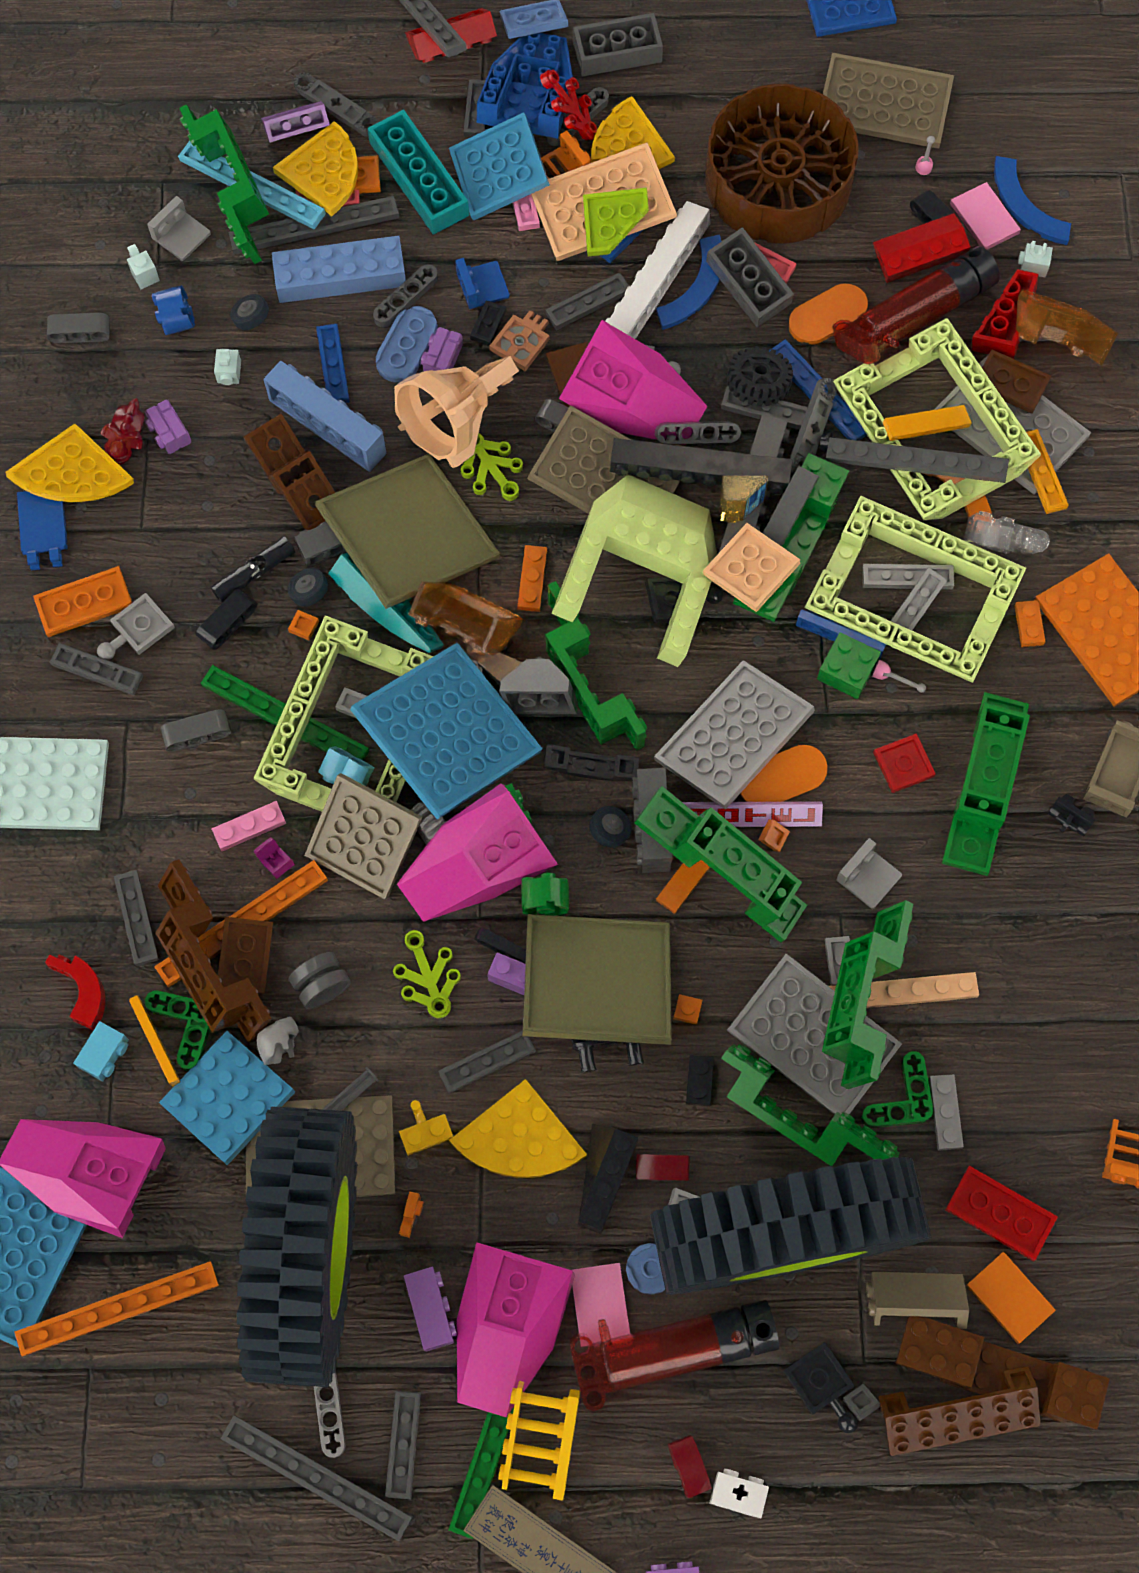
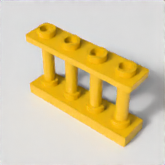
(563, 1431)

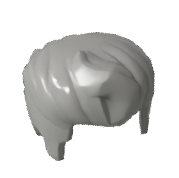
(277, 1040)

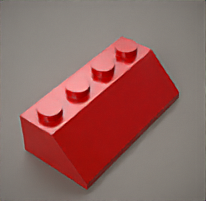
(470, 26)
(921, 247)

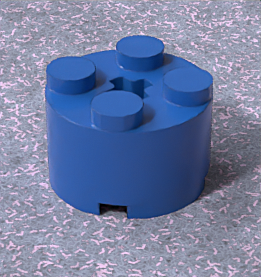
(173, 310)

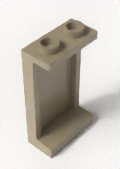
(1117, 771)
(918, 1296)

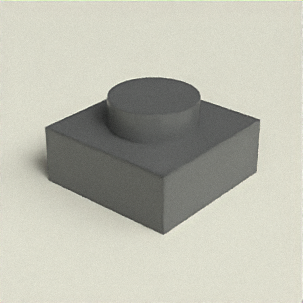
(861, 1402)

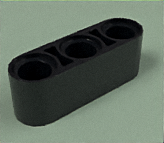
(929, 207)
(226, 619)

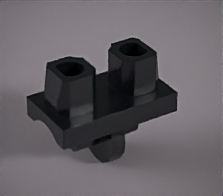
(1071, 816)

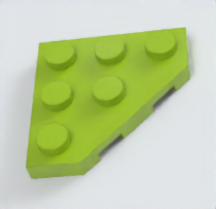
(611, 217)

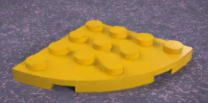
(626, 129)
(323, 168)
(70, 470)
(519, 1137)

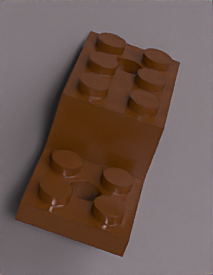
(290, 469)

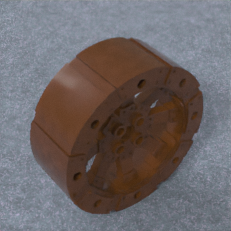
(781, 162)

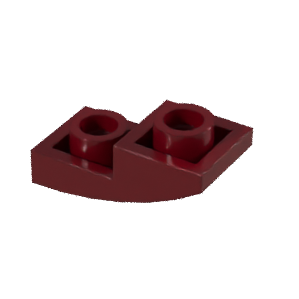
(662, 1167)
(689, 1466)

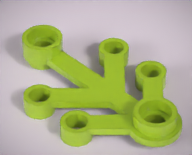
(490, 464)
(428, 979)

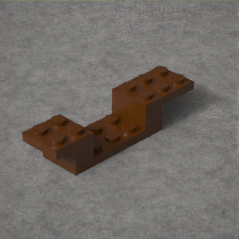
(179, 937)
(978, 1367)

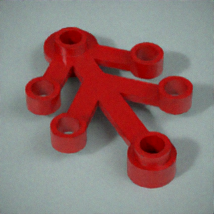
(569, 104)

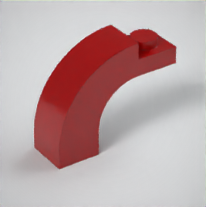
(91, 998)

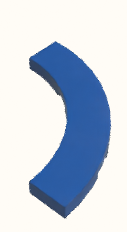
(1022, 208)
(696, 295)

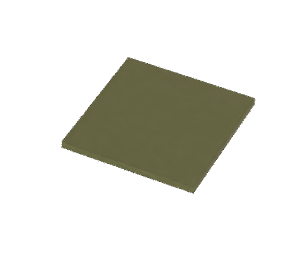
(407, 529)
(597, 979)

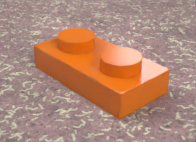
(1029, 623)

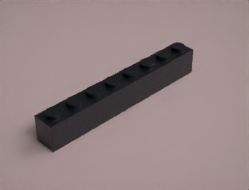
(695, 464)

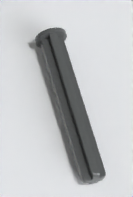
(352, 1091)

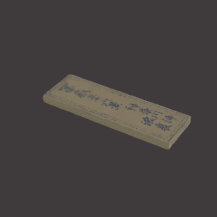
(526, 1539)

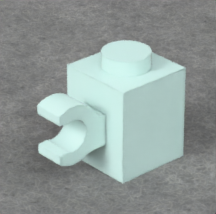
(1035, 258)
(142, 267)
(227, 366)

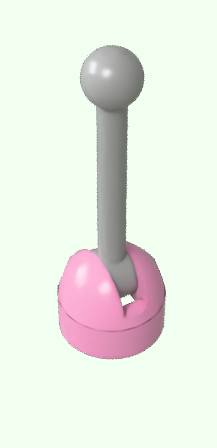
(924, 163)
(882, 671)

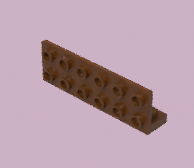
(961, 1418)

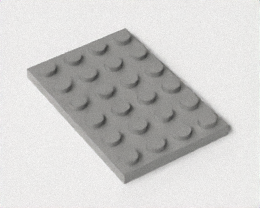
(1057, 429)
(734, 734)
(788, 1029)

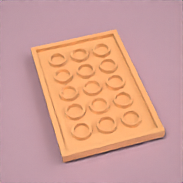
(562, 203)

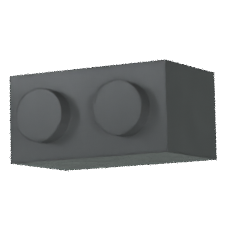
(318, 544)

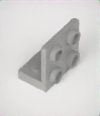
(177, 230)
(868, 875)

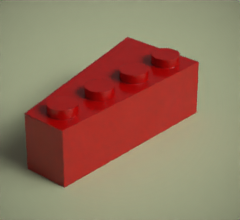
(999, 327)

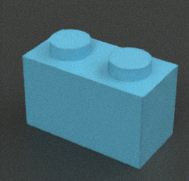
(101, 1051)

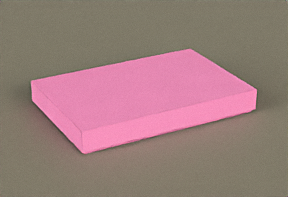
(985, 216)
(599, 1296)

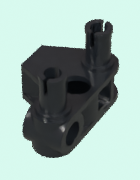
(586, 1047)

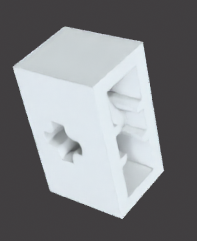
(750, 1505)

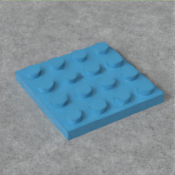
(499, 166)
(226, 1097)

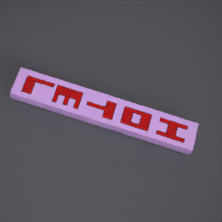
(757, 813)

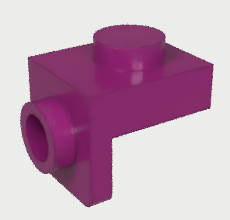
(273, 858)

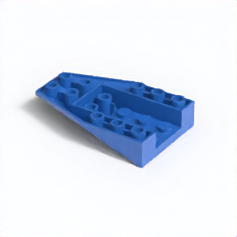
(516, 85)

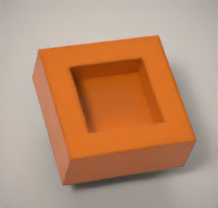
(303, 625)
(774, 835)
(687, 1009)

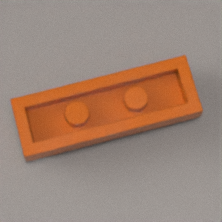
(532, 578)

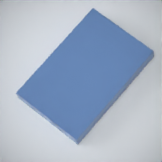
(533, 18)

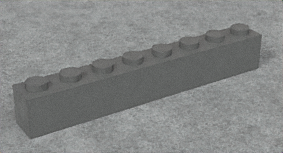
(768, 443)

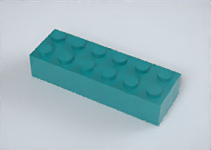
(418, 172)

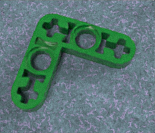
(193, 1023)
(909, 1106)

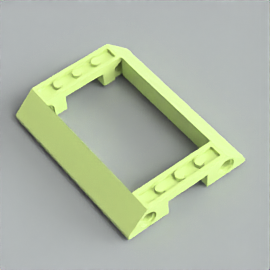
(943, 343)
(936, 547)
(330, 640)

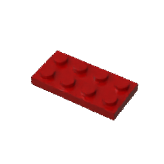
(1001, 1213)

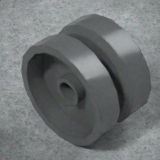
(319, 980)

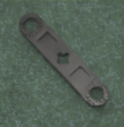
(347, 112)
(816, 414)

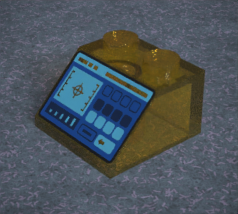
(741, 496)

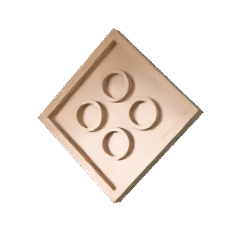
(751, 567)

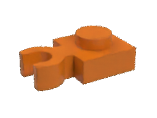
(413, 1208)

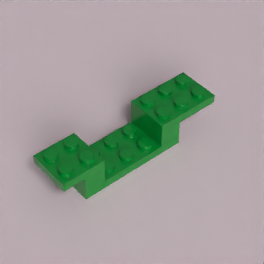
(241, 200)
(806, 529)
(608, 719)
(987, 784)
(730, 855)
(862, 961)
(826, 1147)

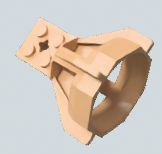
(463, 399)

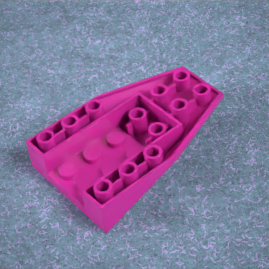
(630, 387)
(475, 857)
(83, 1168)
(506, 1325)

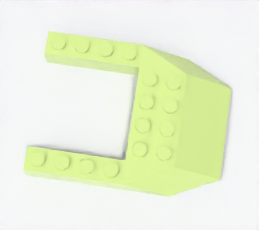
(654, 532)

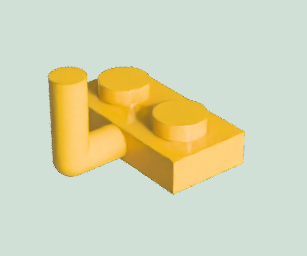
(425, 1133)

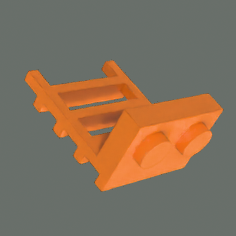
(568, 155)
(1118, 1170)

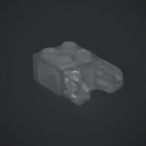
(1004, 534)

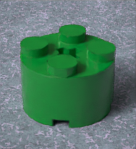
(545, 895)

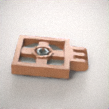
(521, 339)

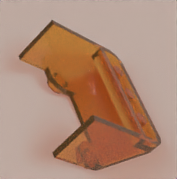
(1063, 324)

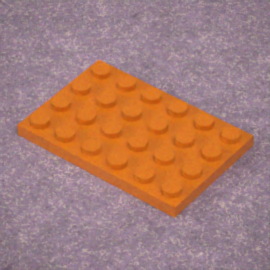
(1100, 623)

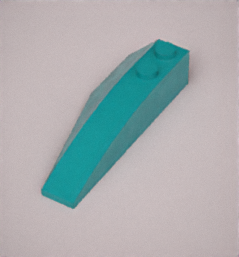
(394, 618)

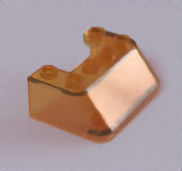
(464, 614)

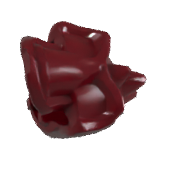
(124, 432)

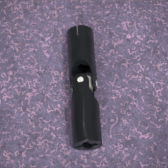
(242, 576)

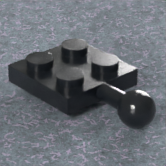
(664, 594)
(820, 1382)

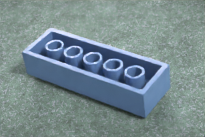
(338, 269)
(325, 415)

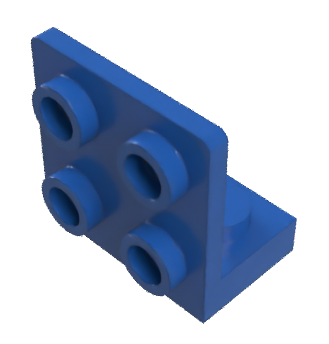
(481, 283)

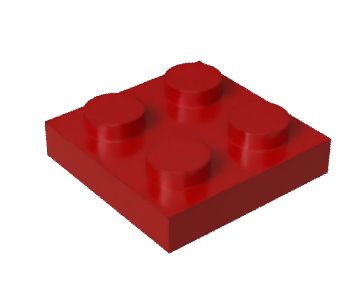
(904, 763)

